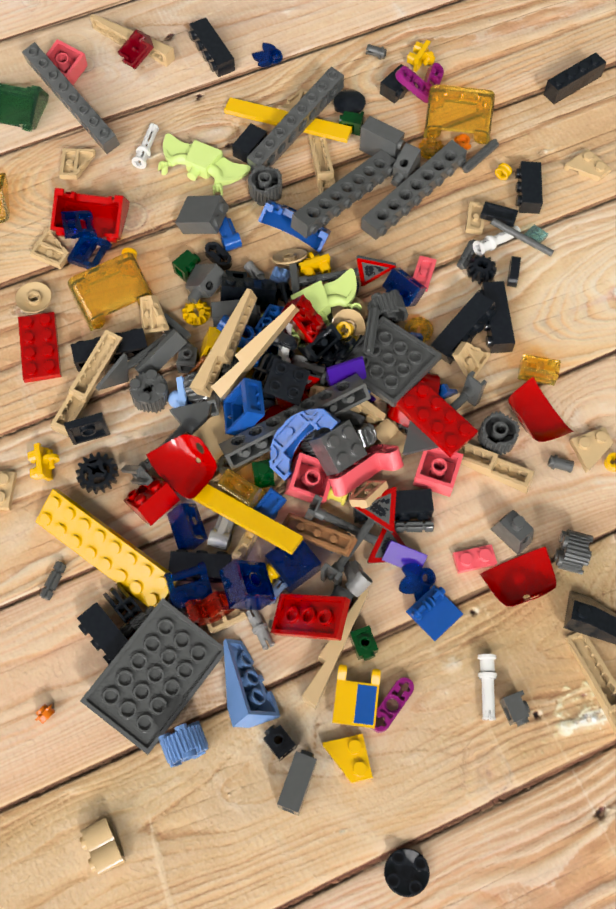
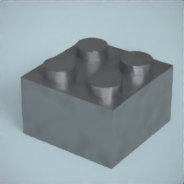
(338, 448)

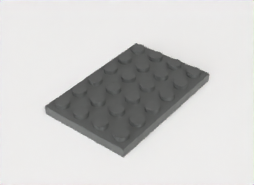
(154, 676)

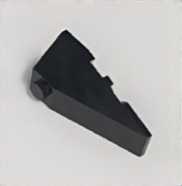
(590, 618)

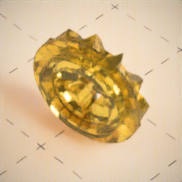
(428, 153)
(425, 326)

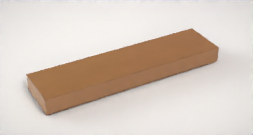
(321, 535)

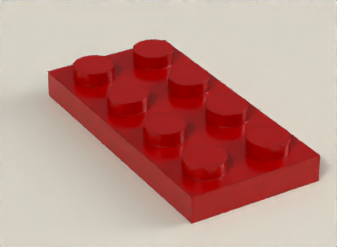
(39, 347)
(436, 418)
(311, 616)

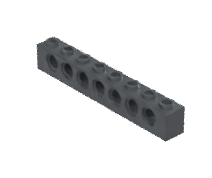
(70, 98)
(297, 119)
(413, 190)
(342, 194)
(258, 438)

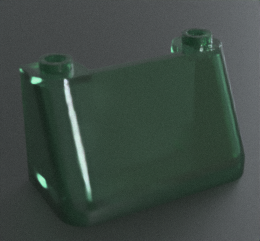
(22, 106)

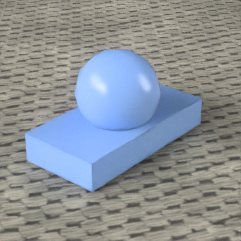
(178, 397)

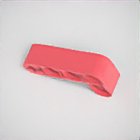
(378, 458)

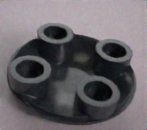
(349, 101)
(406, 872)

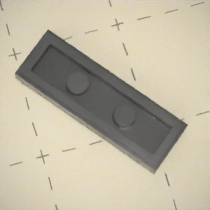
(162, 352)

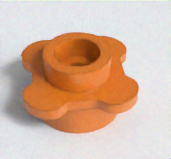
(463, 140)
(45, 713)

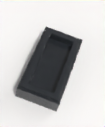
(500, 213)

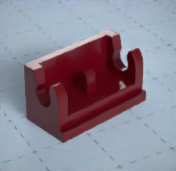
(136, 49)

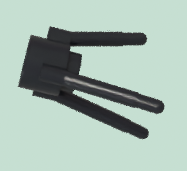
(283, 292)

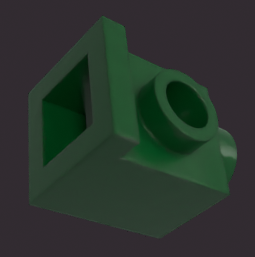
(354, 120)
(185, 264)
(263, 474)
(363, 652)

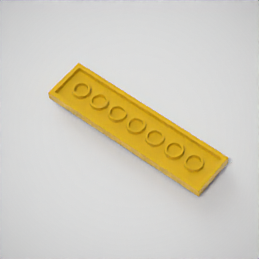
(104, 548)

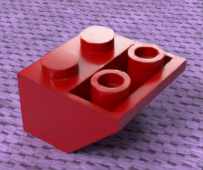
(307, 321)
(152, 500)

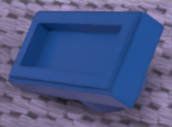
(270, 504)

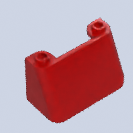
(107, 212)

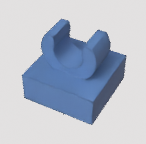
(280, 275)

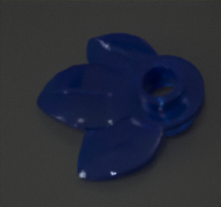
(268, 56)
(413, 582)

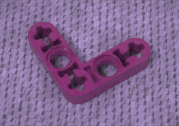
(407, 77)
(384, 712)

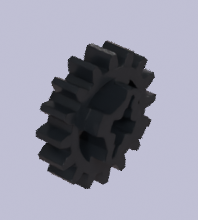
(97, 466)

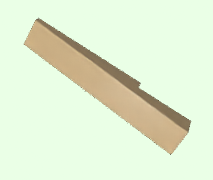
(161, 52)
(322, 162)
(225, 346)
(252, 352)
(86, 381)
(496, 468)
(331, 655)
(596, 674)

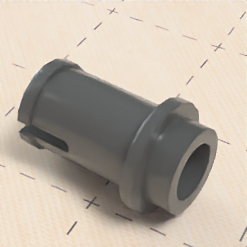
(376, 51)
(560, 463)

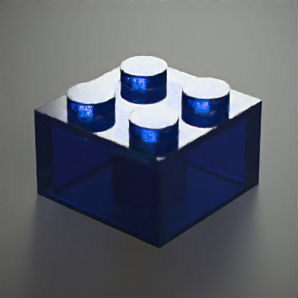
(294, 568)
(247, 585)

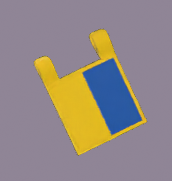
(356, 701)

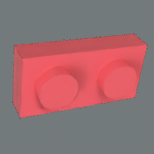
(424, 270)
(474, 558)

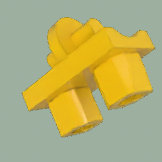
(422, 57)
(315, 264)
(44, 460)

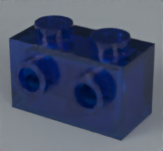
(406, 285)
(187, 526)

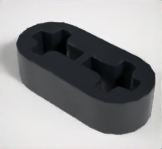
(220, 254)
(513, 273)

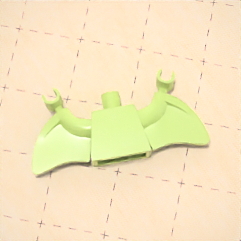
(201, 161)
(332, 294)

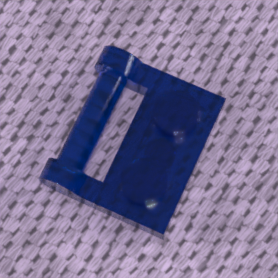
(72, 224)
(84, 249)
(191, 591)

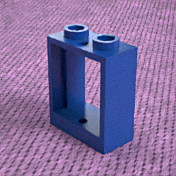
(250, 396)

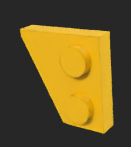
(350, 757)

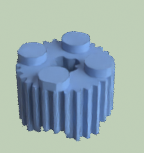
(184, 744)

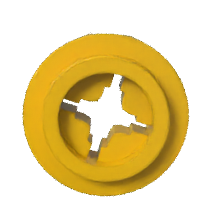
(191, 318)

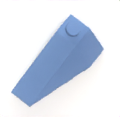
(246, 695)

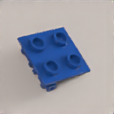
(434, 612)

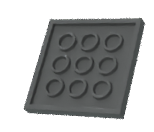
(396, 363)

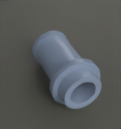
(277, 592)

